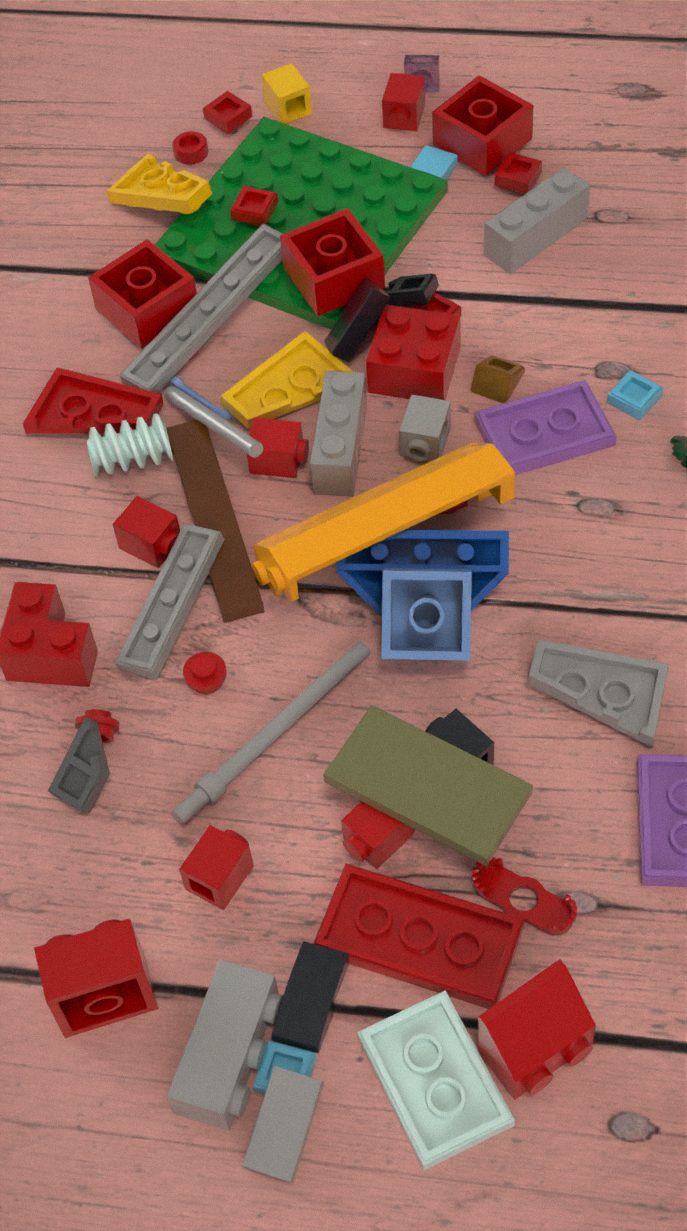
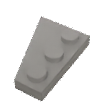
(602, 684)

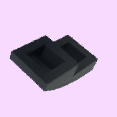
(310, 997)

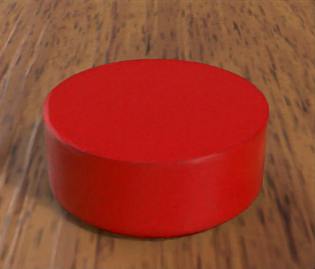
(190, 148)

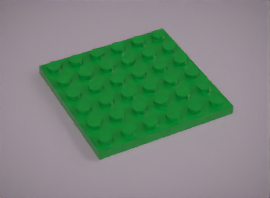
(311, 182)

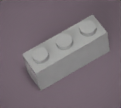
(536, 220)
(339, 434)
(225, 1046)

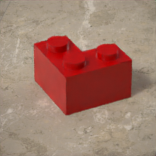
(40, 644)

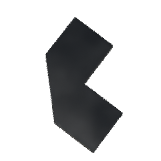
(411, 291)

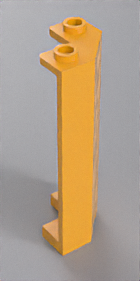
(380, 514)

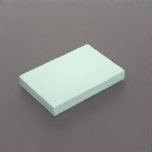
(435, 1080)

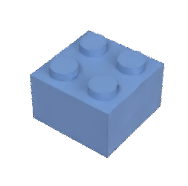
(426, 614)

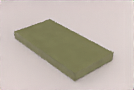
(428, 784)

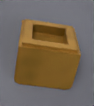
(496, 378)

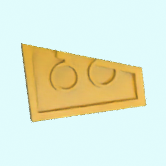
(159, 187)
(283, 382)

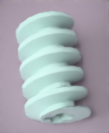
(128, 445)

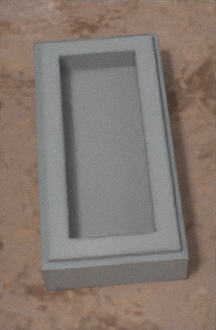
(283, 1124)

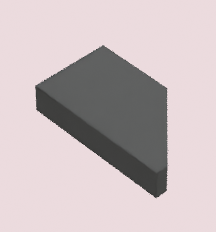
(83, 769)

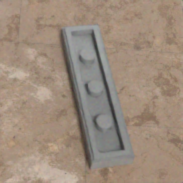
(169, 601)

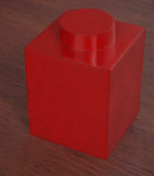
(403, 101)
(282, 448)
(146, 531)
(373, 834)
(217, 866)

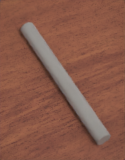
(214, 421)

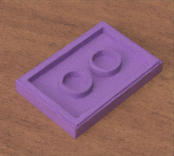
(547, 427)
(663, 819)

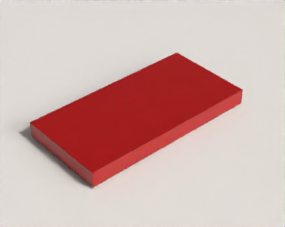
(421, 936)

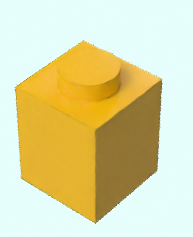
(286, 93)

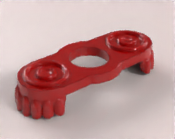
(497, 884)

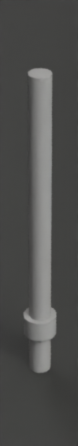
(213, 785)

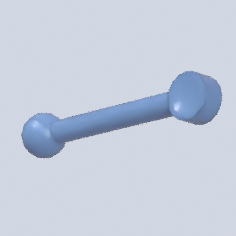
(224, 413)

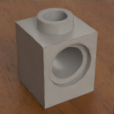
(425, 428)

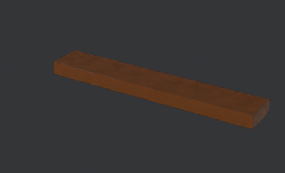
(212, 509)

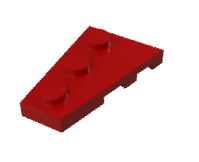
(80, 401)

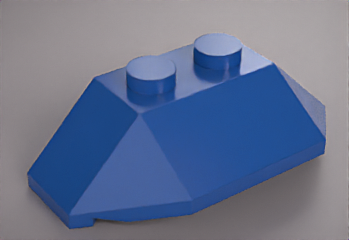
(480, 551)

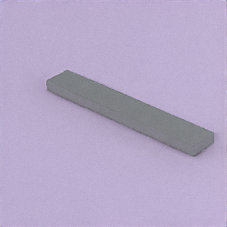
(205, 312)

